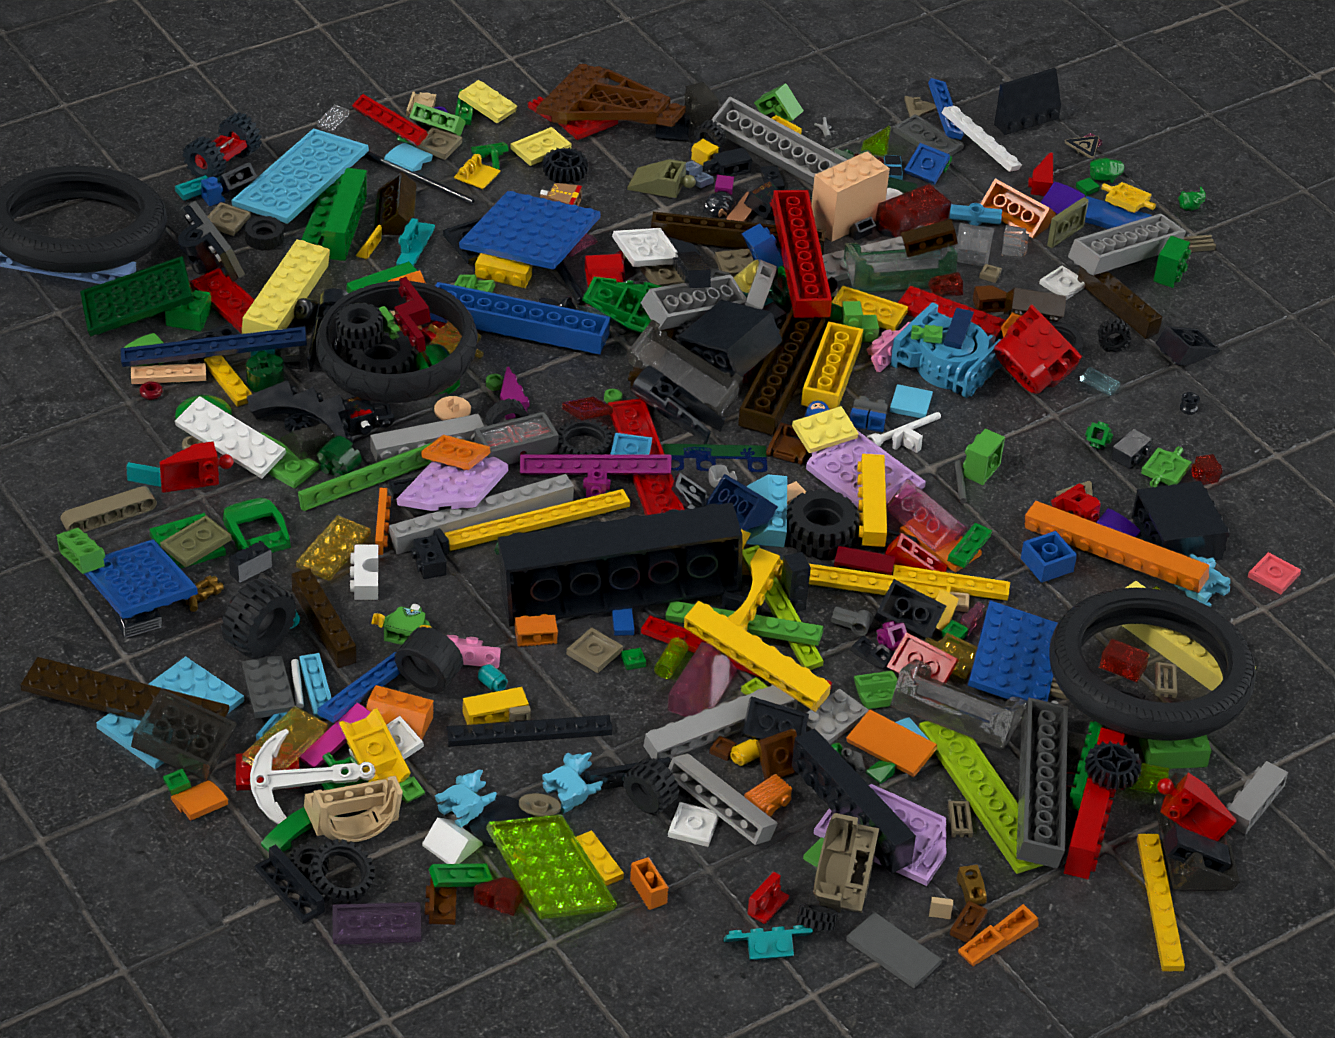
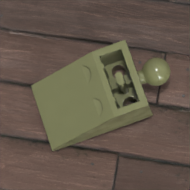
(662, 178)

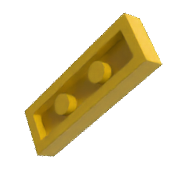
(600, 858)

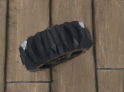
(565, 165)
(1113, 766)

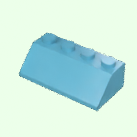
(774, 532)

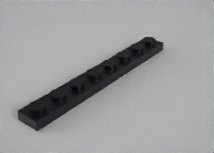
(528, 730)

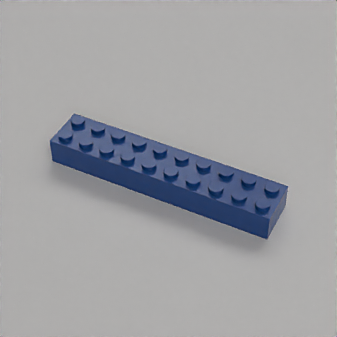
(532, 319)

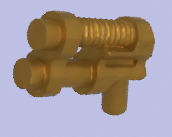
(214, 588)

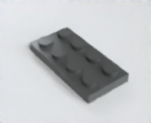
(267, 686)

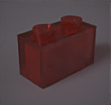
(1124, 660)

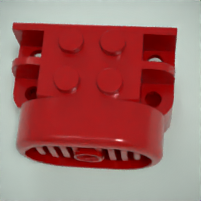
(1036, 352)

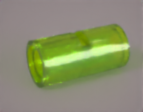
(671, 658)

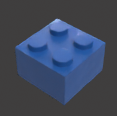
(763, 245)
(1048, 556)

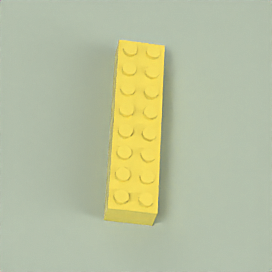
(290, 281)
(1179, 650)

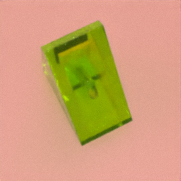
(878, 143)

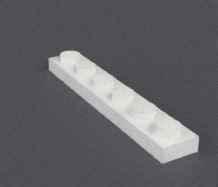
(981, 138)

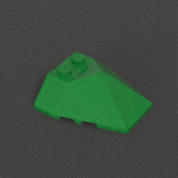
(620, 301)

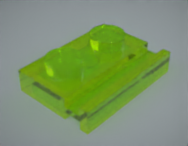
(1150, 777)

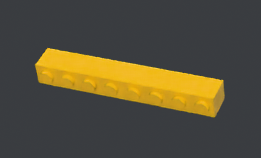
(757, 655)

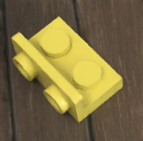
(745, 277)

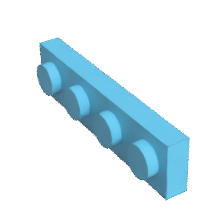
(315, 681)

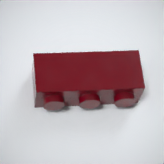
(864, 561)

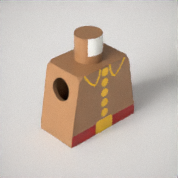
(564, 193)

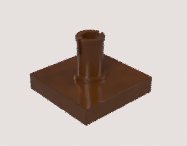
(777, 753)

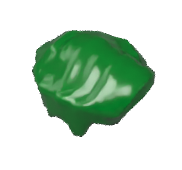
(1105, 169)
(1192, 200)

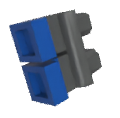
(872, 411)

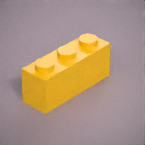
(503, 270)
(493, 706)

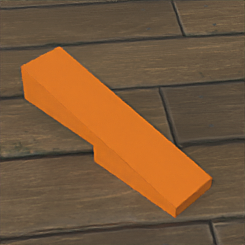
(997, 937)

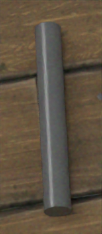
(960, 481)

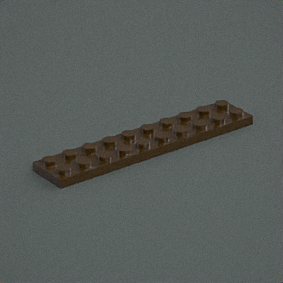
(100, 690)

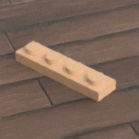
(168, 373)

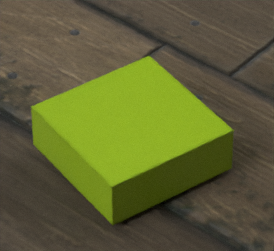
(752, 686)

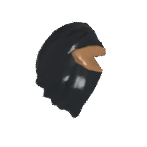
(719, 204)

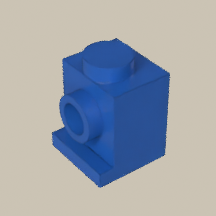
(211, 191)

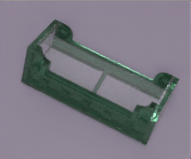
(893, 270)

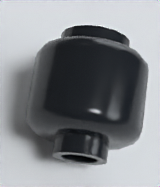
(306, 309)

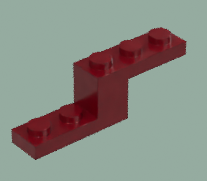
(412, 314)

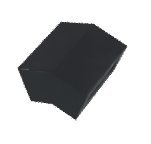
(862, 228)

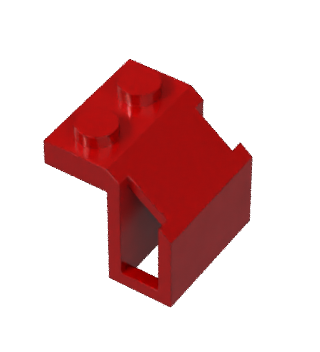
(603, 266)

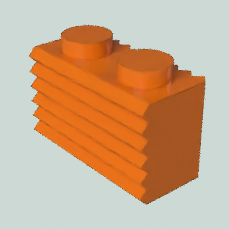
(536, 630)
(770, 794)
(649, 883)

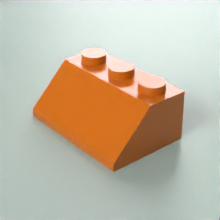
(413, 709)

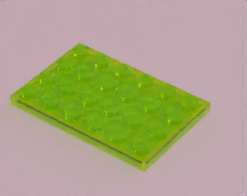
(551, 866)

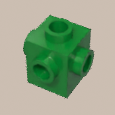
(1094, 430)

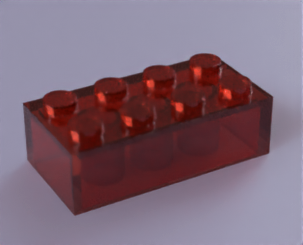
(913, 208)

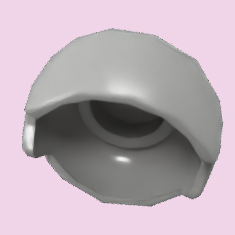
(716, 473)

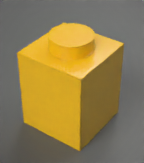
(703, 151)

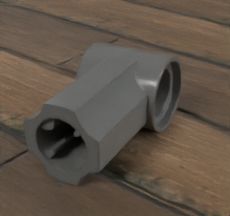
(858, 622)

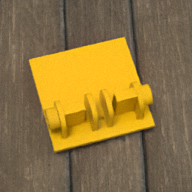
(476, 173)

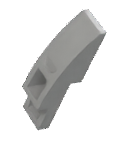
(761, 285)

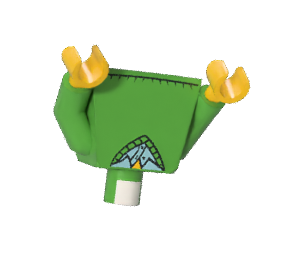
(401, 623)

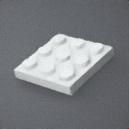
(645, 246)

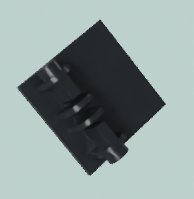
(679, 130)

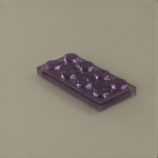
(376, 923)

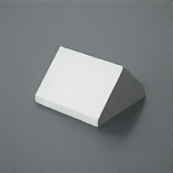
(450, 841)

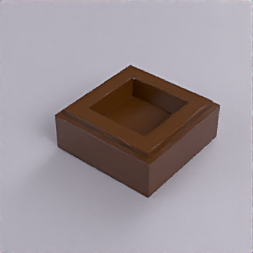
(722, 748)

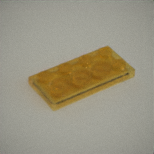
(333, 547)
(303, 732)

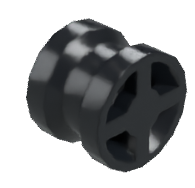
(1189, 403)

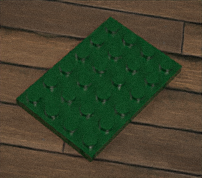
(136, 296)

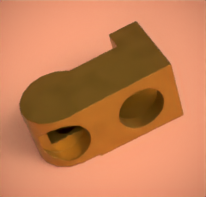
(972, 884)

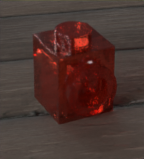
(1207, 469)

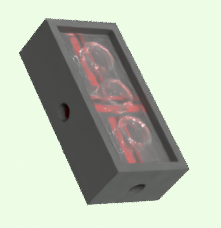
(519, 437)

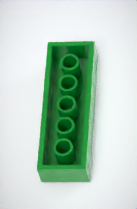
(345, 213)

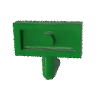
(494, 149)

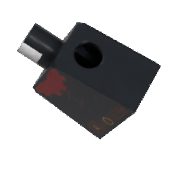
(761, 199)
(360, 415)

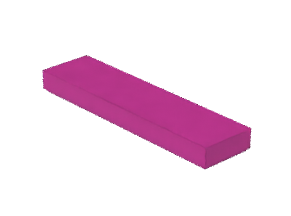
(333, 738)

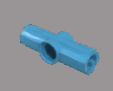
(975, 214)

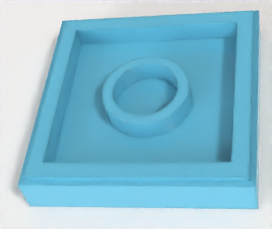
(911, 401)

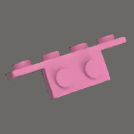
(882, 349)
(475, 653)

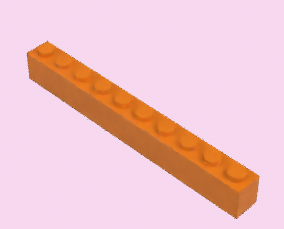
(1118, 546)

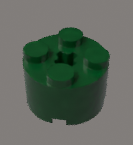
(264, 371)
(339, 457)

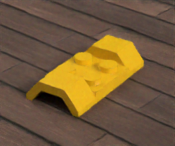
(373, 743)

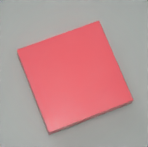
(1274, 573)

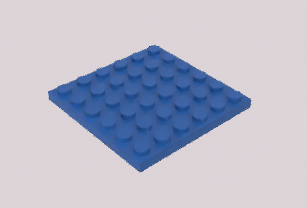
(530, 230)

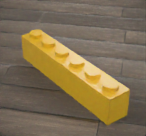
(872, 500)

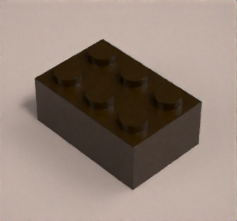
(1049, 305)

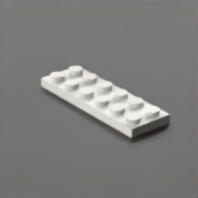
(230, 437)

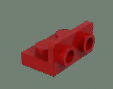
(767, 899)

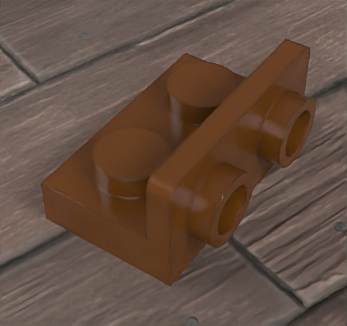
(441, 905)

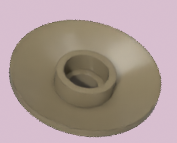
(539, 804)

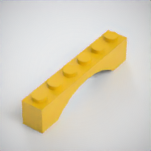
(763, 568)

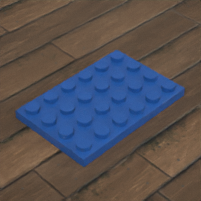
(141, 579)
(1013, 654)

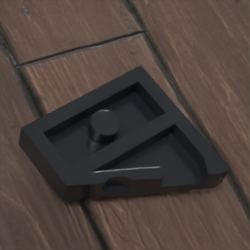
(689, 493)

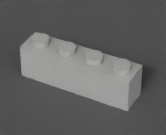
(1256, 795)

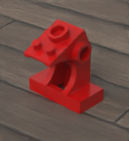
(1079, 502)

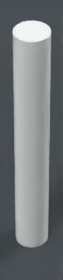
(297, 683)

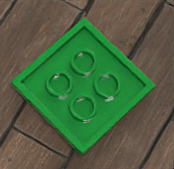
(164, 531)

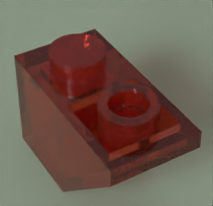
(499, 894)

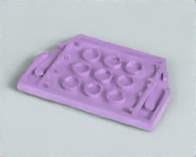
(838, 468)
(452, 486)
(925, 824)

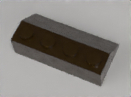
(395, 205)

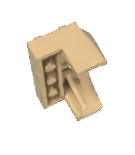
(376, 796)

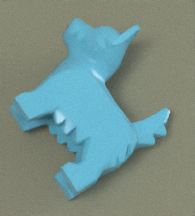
(1215, 583)
(568, 783)
(463, 798)

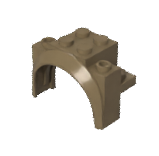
(845, 864)

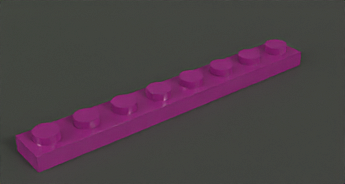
(582, 463)

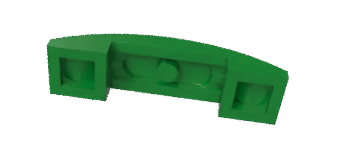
(288, 830)

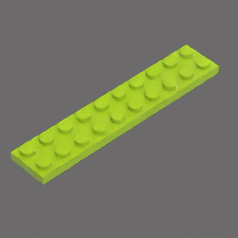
(981, 788)

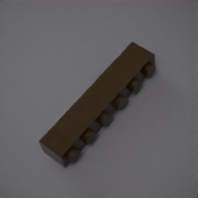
(1122, 302)
(323, 618)

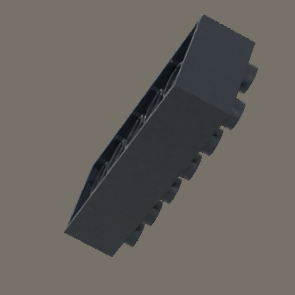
(622, 563)

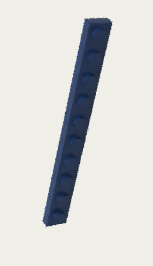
(213, 346)

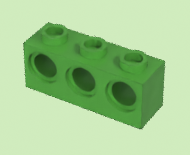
(436, 118)
(81, 550)

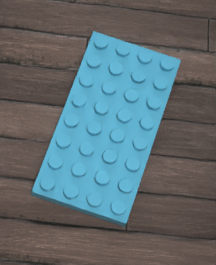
(300, 175)

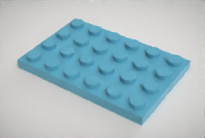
(184, 678)

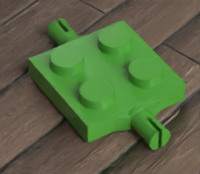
(1166, 467)

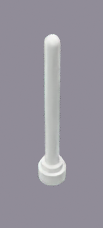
(879, 439)

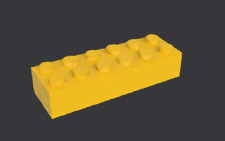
(832, 365)

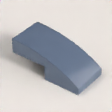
(696, 170)

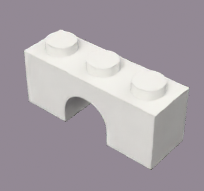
(364, 572)

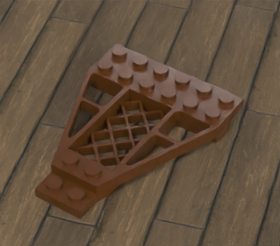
(589, 97)

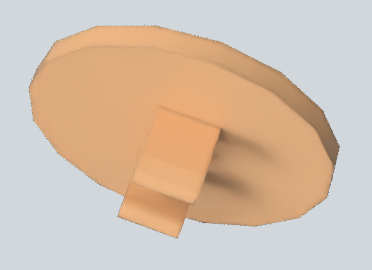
(452, 407)

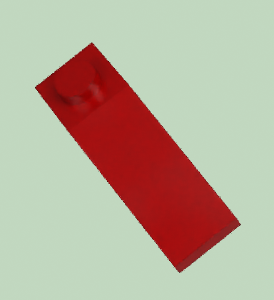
(1042, 177)
(913, 555)

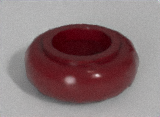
(151, 385)

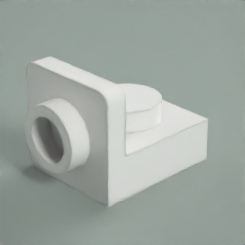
(907, 438)

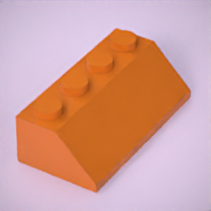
(1018, 208)

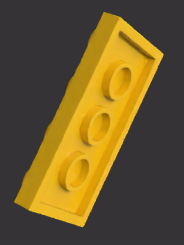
(888, 313)

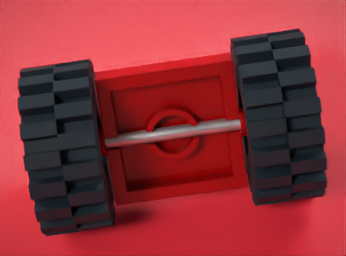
(237, 138)

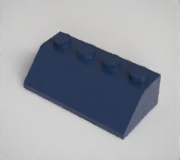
(749, 506)

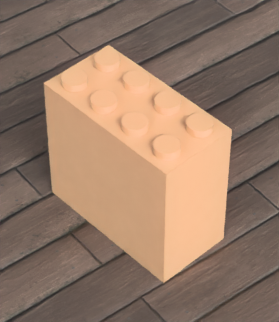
(848, 194)

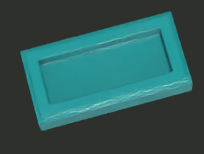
(143, 474)

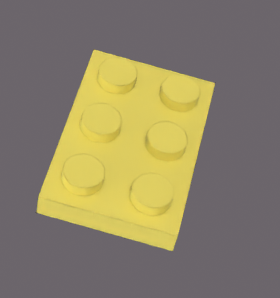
(487, 101)
(534, 147)
(825, 429)

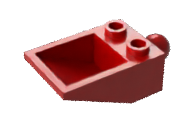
(193, 468)
(1195, 807)

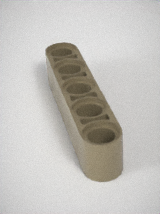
(109, 510)

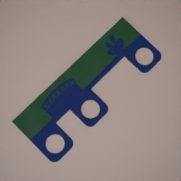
(710, 452)

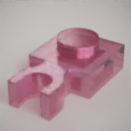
(970, 619)

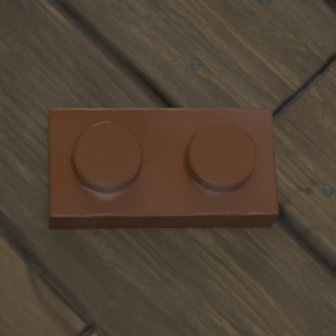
(968, 922)

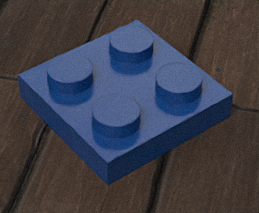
(927, 163)

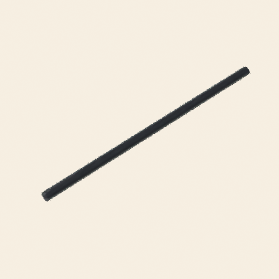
(421, 178)

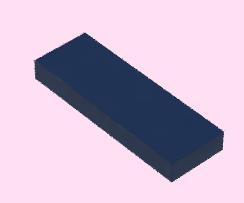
(958, 328)

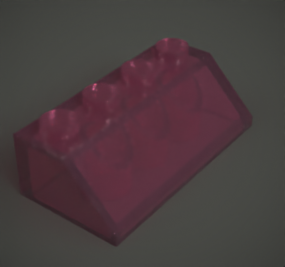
(925, 517)
(701, 681)

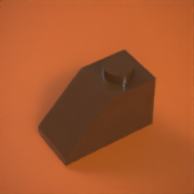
(989, 299)

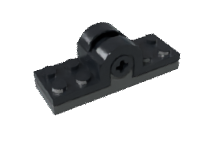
(206, 246)

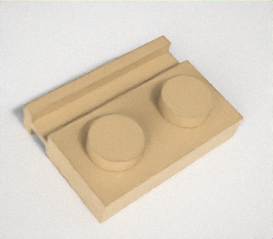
(423, 98)

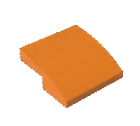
(200, 800)

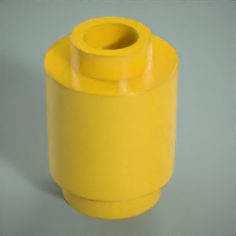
(744, 752)

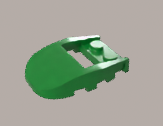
(249, 511)

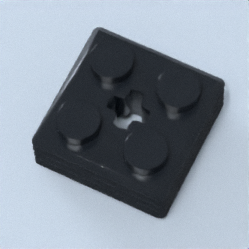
(139, 623)

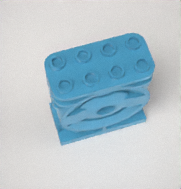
(947, 365)

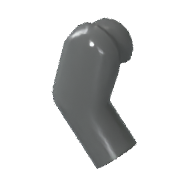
(854, 758)

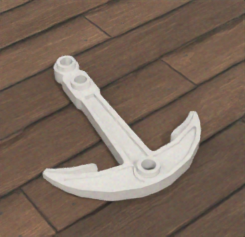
(293, 778)

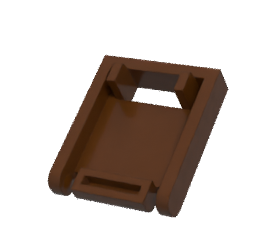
(786, 447)

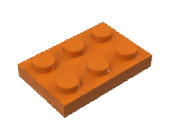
(456, 452)

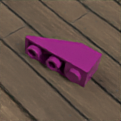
(513, 390)

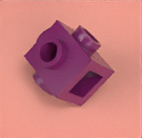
(596, 483)
(891, 634)

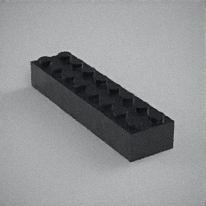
(851, 796)

